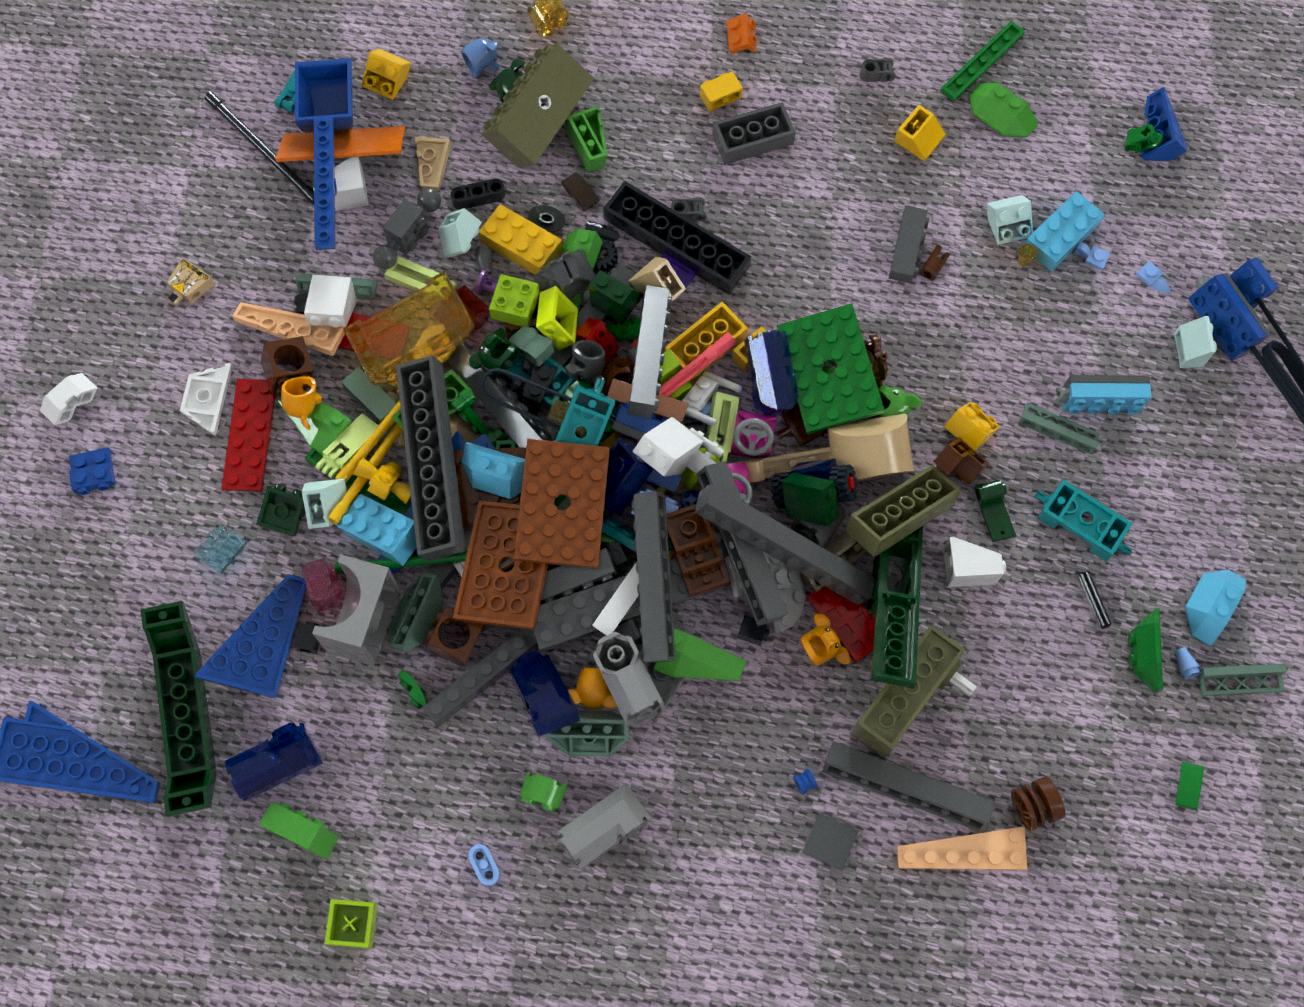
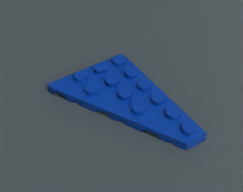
(259, 648)

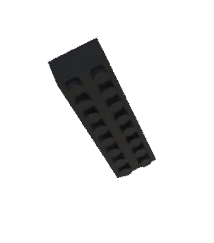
(677, 237)

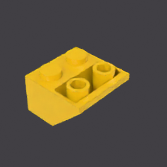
(385, 73)
(920, 133)
(972, 425)

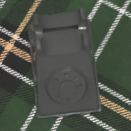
(569, 273)

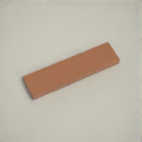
(667, 406)

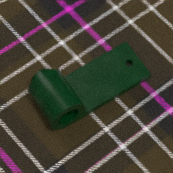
(990, 499)

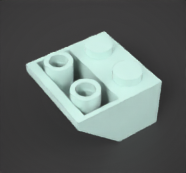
(1010, 219)
(457, 232)
(1195, 342)
(321, 499)

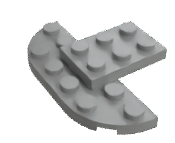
(789, 586)

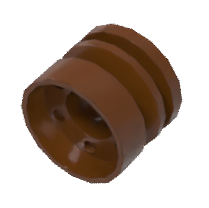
(1038, 803)

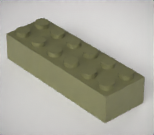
(902, 510)

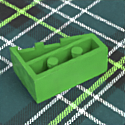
(587, 138)
(299, 829)

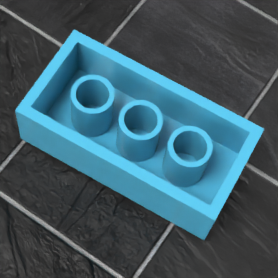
(1065, 230)
(379, 529)

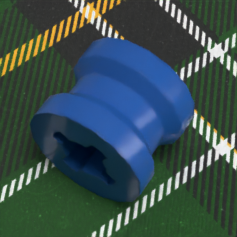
(689, 496)
(805, 781)

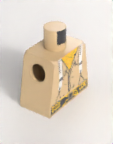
(188, 283)

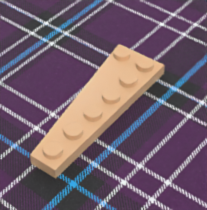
(290, 325)
(979, 851)

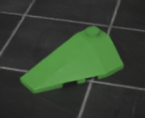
(325, 426)

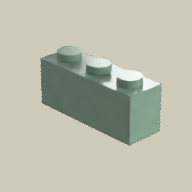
(369, 396)

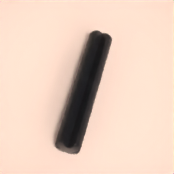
(1094, 600)

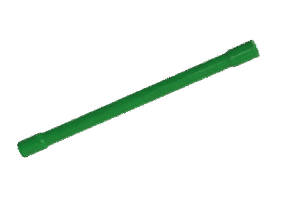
(412, 561)

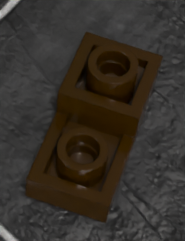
(580, 190)

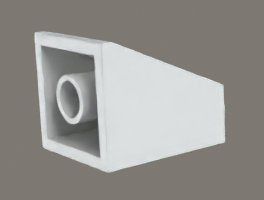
(350, 185)
(330, 301)
(668, 447)
(971, 564)

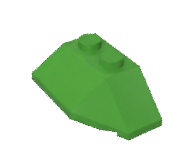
(1002, 110)

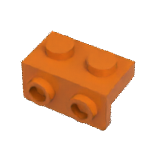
(741, 34)

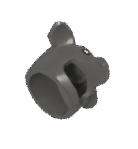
(587, 361)

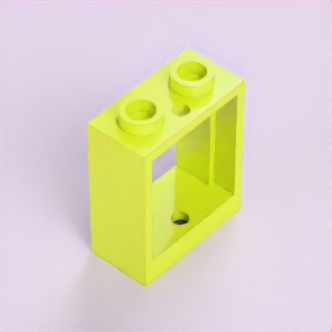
(552, 304)

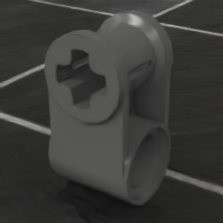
(877, 70)
(690, 208)

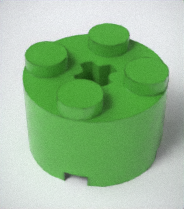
(542, 790)

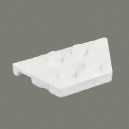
(206, 396)

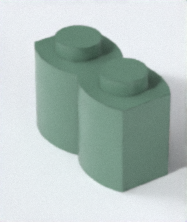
(532, 345)

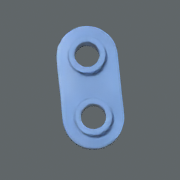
(484, 865)

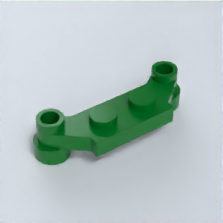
(462, 405)

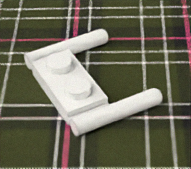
(701, 394)

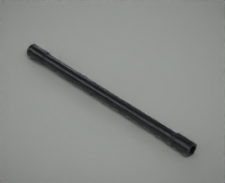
(218, 105)

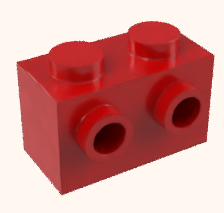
(596, 331)

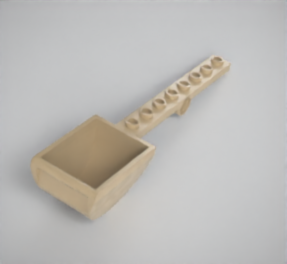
(871, 446)

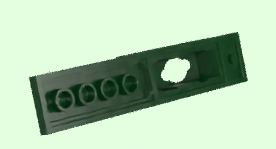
(897, 613)

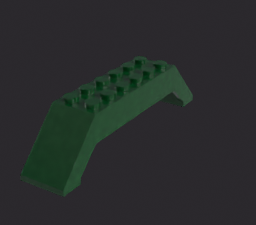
(181, 709)

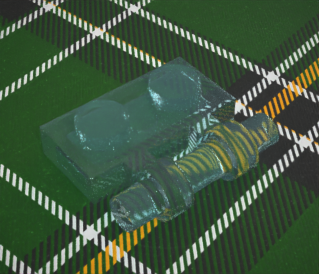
(224, 552)

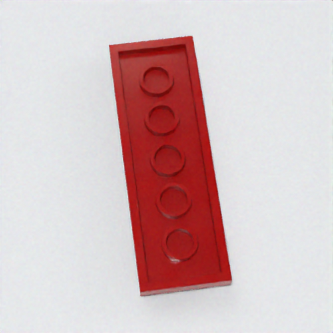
(248, 436)

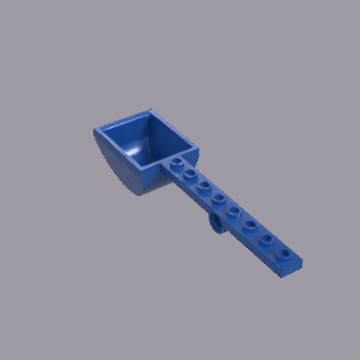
(323, 107)

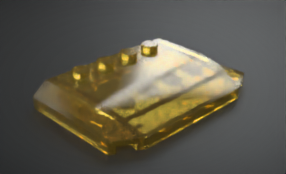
(411, 329)

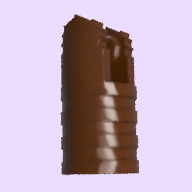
(934, 264)

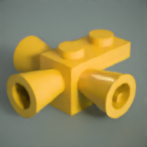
(384, 480)

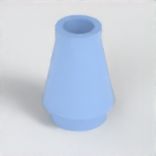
(1187, 665)

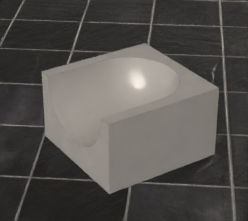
(364, 614)

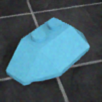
(493, 470)
(1213, 604)

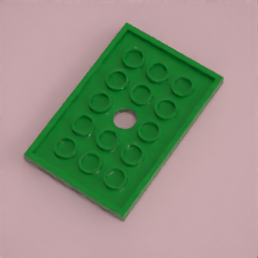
(837, 397)

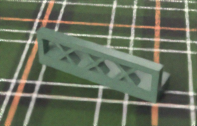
(363, 287)
(1058, 431)
(1242, 672)

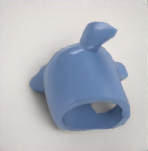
(480, 54)

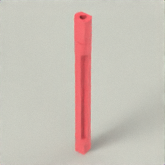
(697, 365)

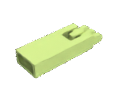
(410, 274)
(724, 410)
(352, 438)

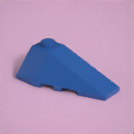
(1163, 119)

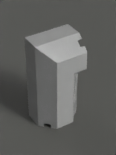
(627, 678)
(603, 825)

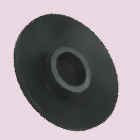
(547, 218)

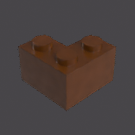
(962, 460)

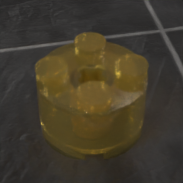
(548, 15)

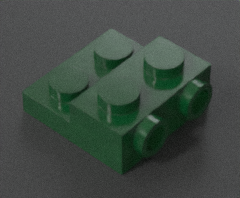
(281, 510)

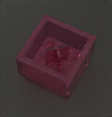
(321, 585)

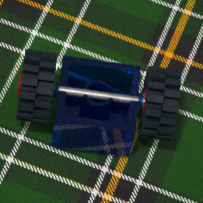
(842, 475)

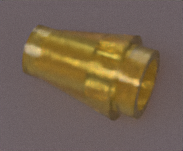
(1026, 254)

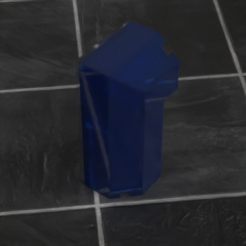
(771, 373)
(543, 693)
(273, 761)

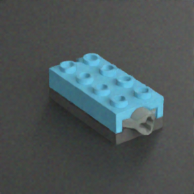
(1104, 393)

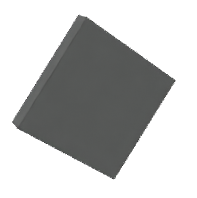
(830, 841)

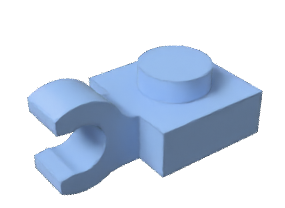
(1094, 257)

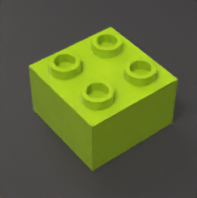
(514, 300)
(351, 924)

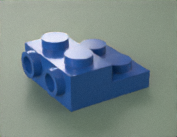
(91, 471)

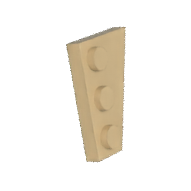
(432, 159)

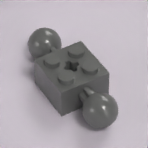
(406, 227)

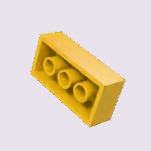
(520, 240)
(706, 333)

